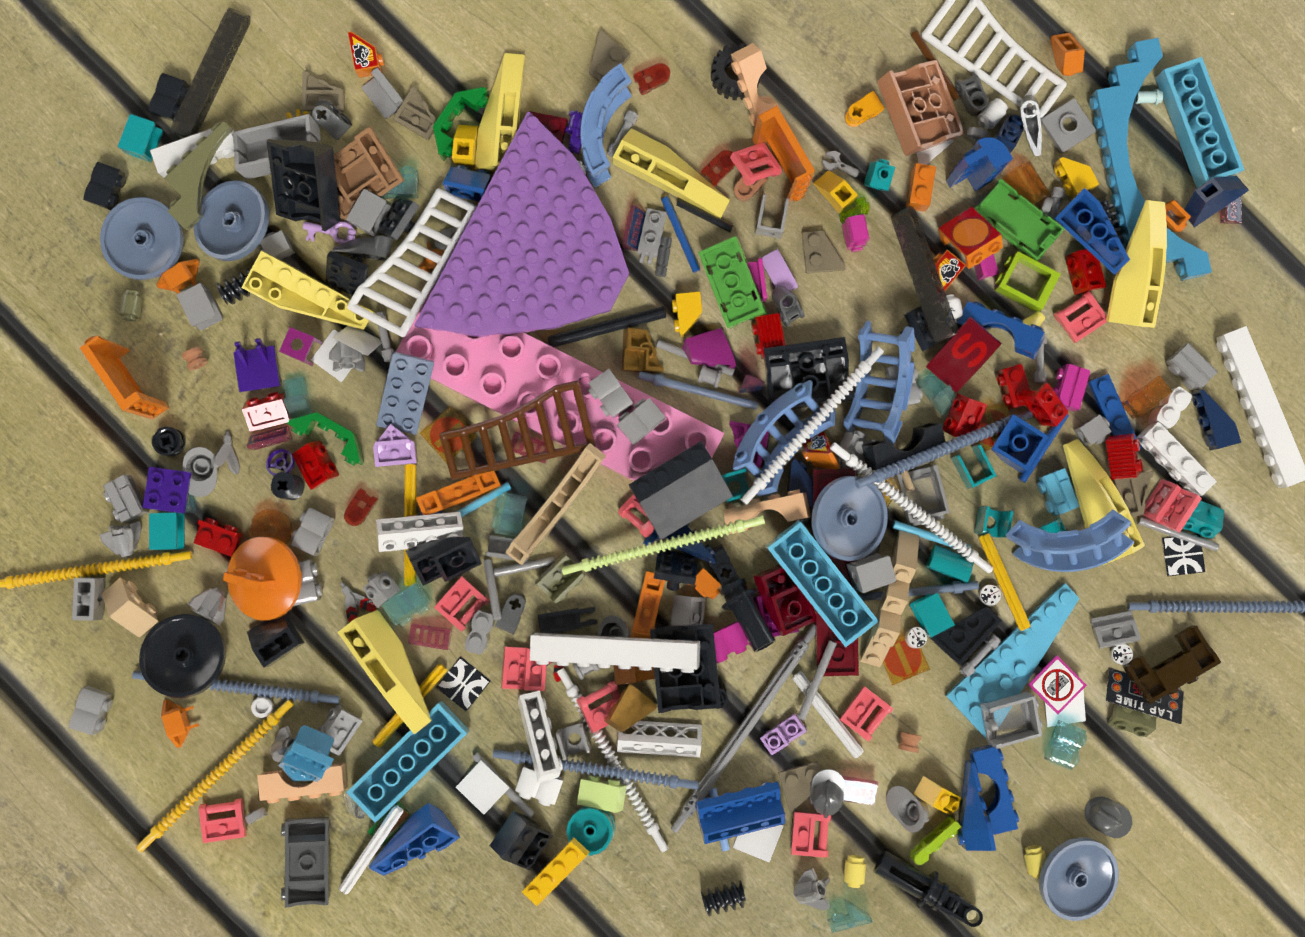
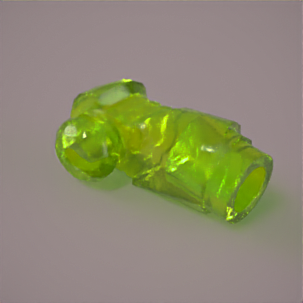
(862, 208)

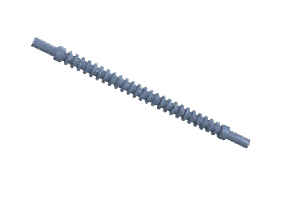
(940, 450)
(1154, 606)
(314, 696)
(673, 781)

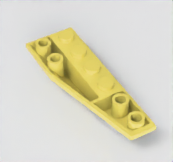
(501, 114)
(667, 171)
(1140, 281)
(299, 292)
(1097, 492)
(387, 666)

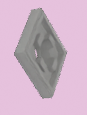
(1066, 139)

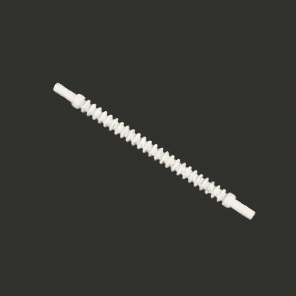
(863, 368)
(971, 555)
(652, 828)

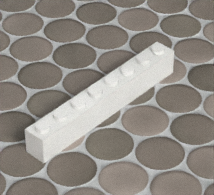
(1261, 407)
(615, 651)

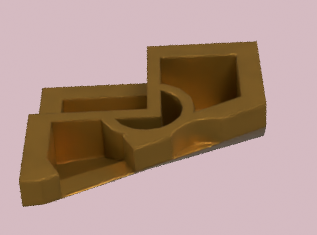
(639, 353)
(629, 709)

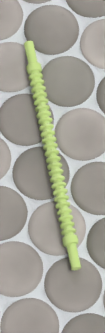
(738, 526)

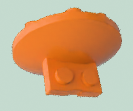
(263, 578)

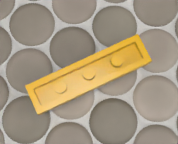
(555, 872)

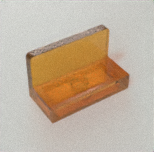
(1027, 183)

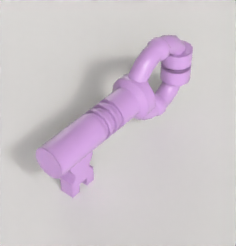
(333, 231)

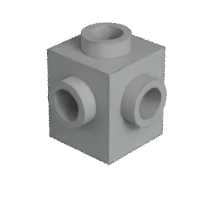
(381, 588)

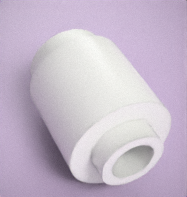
(992, 114)

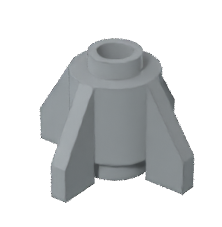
(346, 358)
(121, 538)
(210, 605)
(281, 743)
(810, 890)

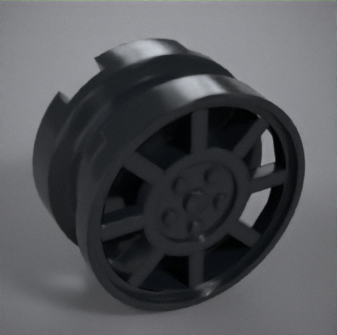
(168, 441)

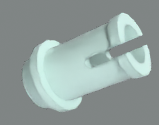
(1149, 97)

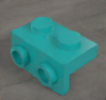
(1205, 520)

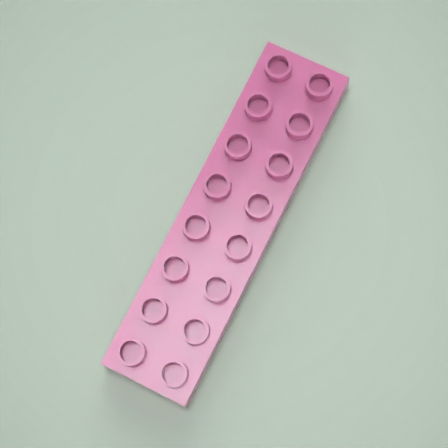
(516, 368)

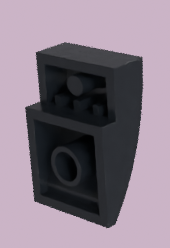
(443, 558)

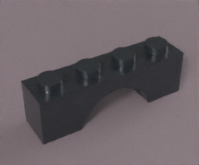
(883, 453)

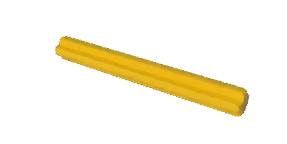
(1004, 582)
(396, 721)

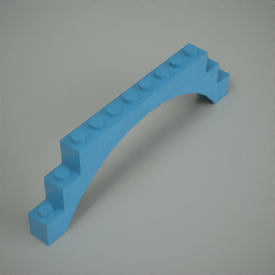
(1111, 119)

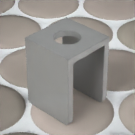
(368, 212)
(769, 231)
(200, 306)
(871, 573)
(564, 744)

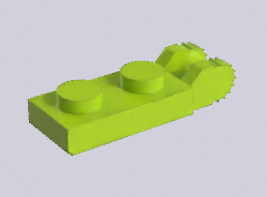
(934, 840)

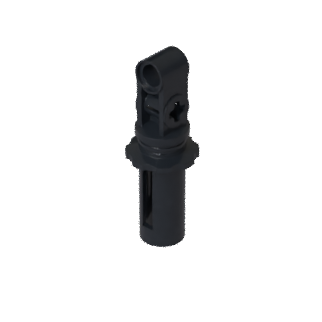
(741, 602)
(933, 891)

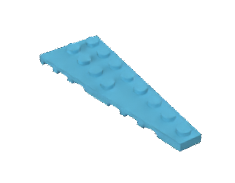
(1014, 660)

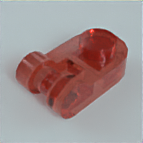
(659, 75)
(723, 162)
(354, 514)

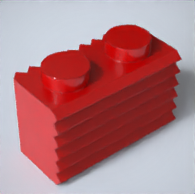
(768, 332)
(1123, 456)

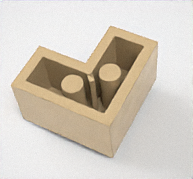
(128, 608)

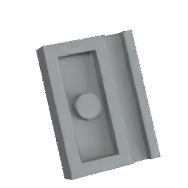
(1115, 629)

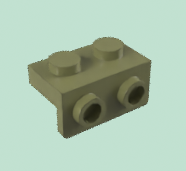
(557, 584)
(1132, 721)

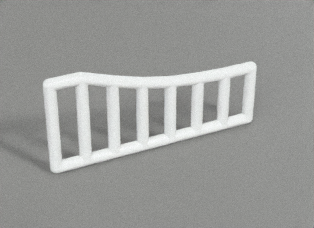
(1000, 34)
(395, 259)

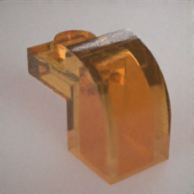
(1146, 398)

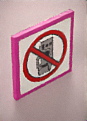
(1057, 685)

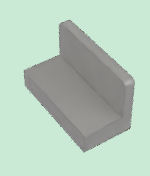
(382, 94)
(499, 546)
(687, 610)

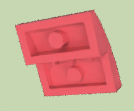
(1171, 505)
(520, 672)

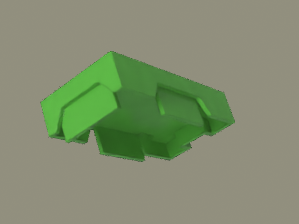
(1019, 221)
(732, 282)

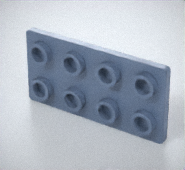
(405, 392)

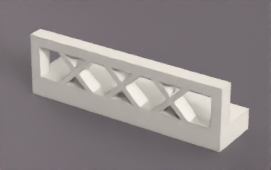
(659, 742)

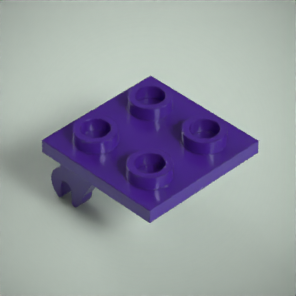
(256, 367)
(167, 490)

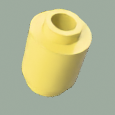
(1034, 859)
(854, 871)

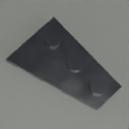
(966, 635)

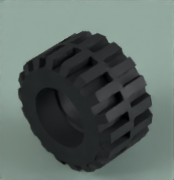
(719, 77)

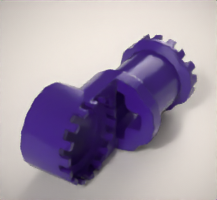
(574, 130)

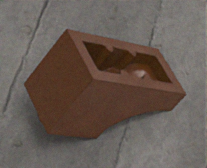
(632, 675)

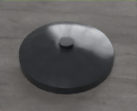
(182, 656)

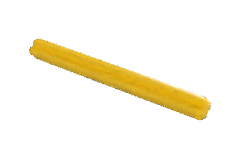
(409, 510)

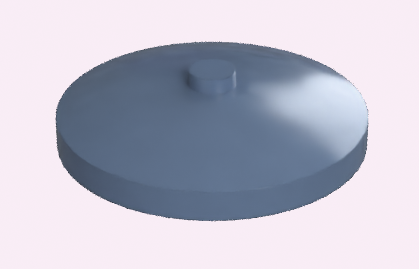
(232, 221)
(141, 238)
(849, 519)
(1078, 879)

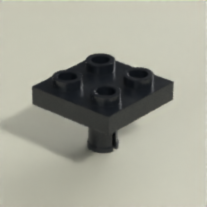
(398, 219)
(345, 272)
(921, 330)
(675, 568)

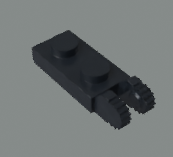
(564, 620)

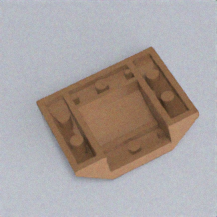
(363, 166)

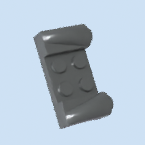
(306, 861)

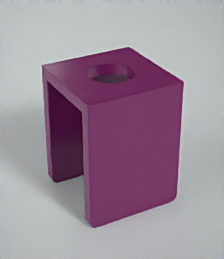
(301, 354)

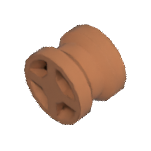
(194, 358)
(909, 742)

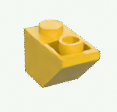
(465, 145)
(1075, 176)
(836, 191)
(688, 311)
(937, 796)

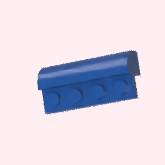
(981, 163)
(740, 812)

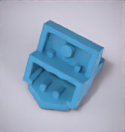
(307, 755)

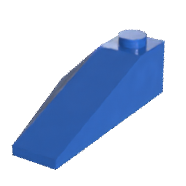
(1092, 228)
(975, 830)
(421, 833)

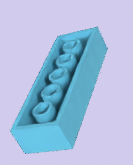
(1199, 121)
(822, 583)
(407, 762)

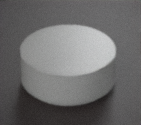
(976, 133)
(1046, 206)
(256, 815)

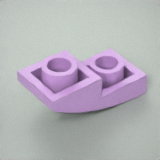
(778, 271)
(783, 734)

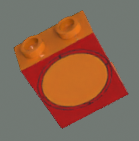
(971, 236)

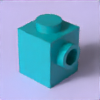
(879, 175)

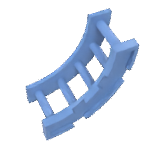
(598, 111)
(902, 385)
(765, 422)
(1072, 549)

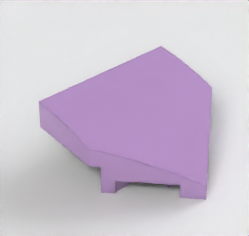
(394, 448)

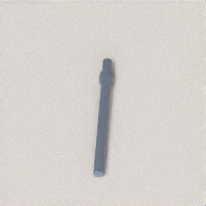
(660, 380)
(955, 587)

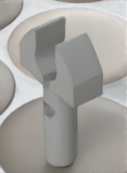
(838, 164)

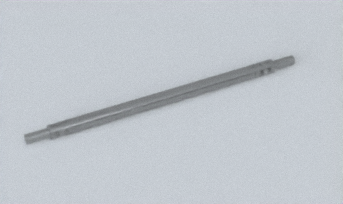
(745, 728)

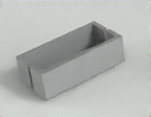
(252, 142)

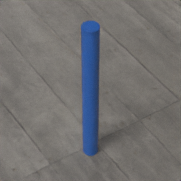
(680, 234)
(1052, 434)

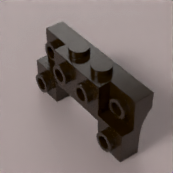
(1176, 670)

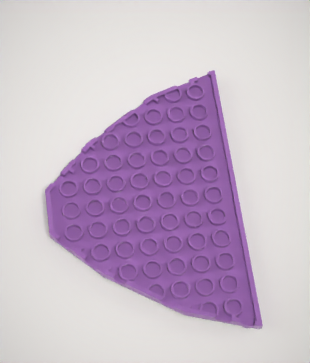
(532, 250)

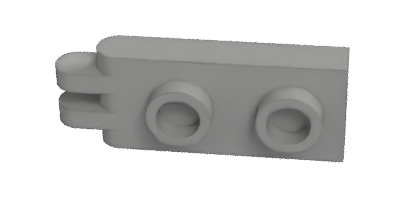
(651, 234)

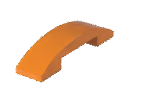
(457, 493)
(647, 606)

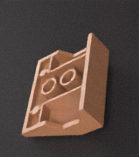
(920, 107)

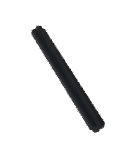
(607, 327)

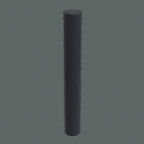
(705, 215)

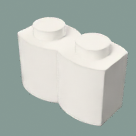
(1169, 408)
(544, 791)

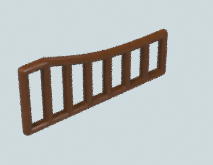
(531, 456)

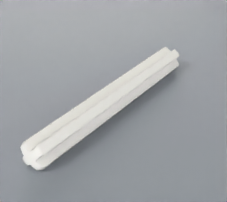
(829, 717)
(371, 849)

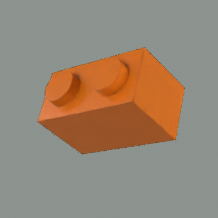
(921, 187)

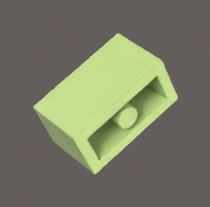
(602, 794)

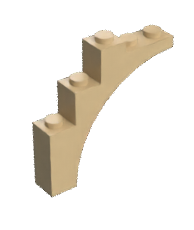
(556, 505)
(893, 600)

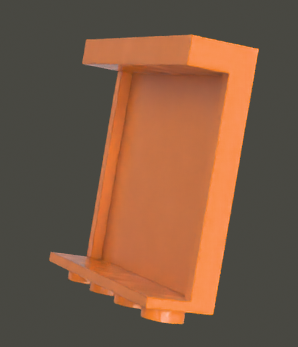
(774, 130)
(106, 361)

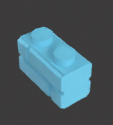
(1058, 492)

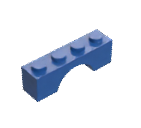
(1026, 338)
(1000, 811)

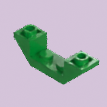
(473, 98)
(306, 424)

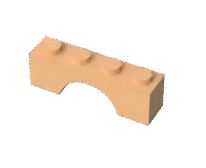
(749, 65)
(792, 507)
(277, 785)

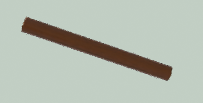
(930, 57)

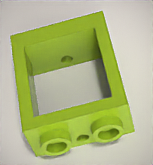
(1033, 304)

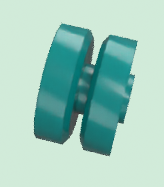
(600, 821)

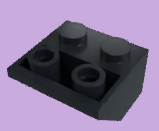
(274, 640)
(520, 840)

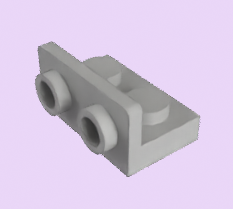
(341, 726)

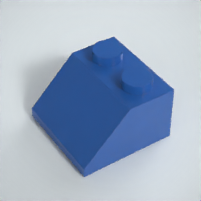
(466, 183)
(1019, 444)

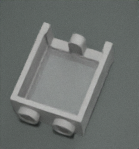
(927, 493)
(1011, 720)

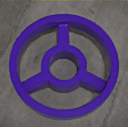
(276, 465)

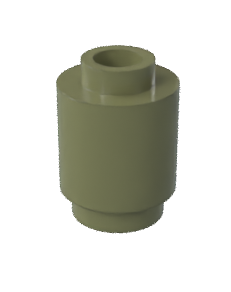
(131, 305)

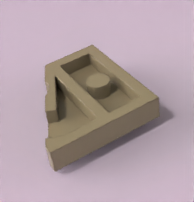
(606, 56)
(318, 89)
(416, 115)
(820, 254)
(1134, 492)
(797, 783)

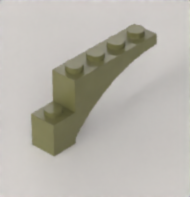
(190, 175)

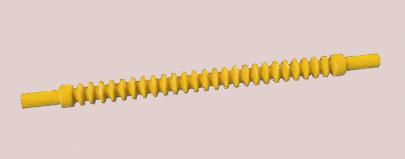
(166, 558)
(157, 831)

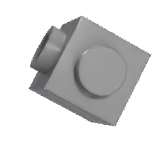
(277, 245)
(1093, 430)

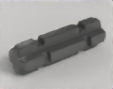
(663, 257)

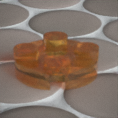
(275, 518)

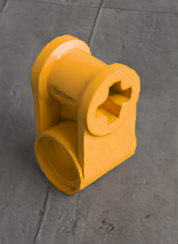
(866, 108)

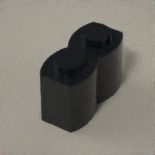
(168, 96)
(104, 186)

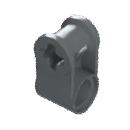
(970, 91)
(332, 120)
(789, 307)
(510, 615)

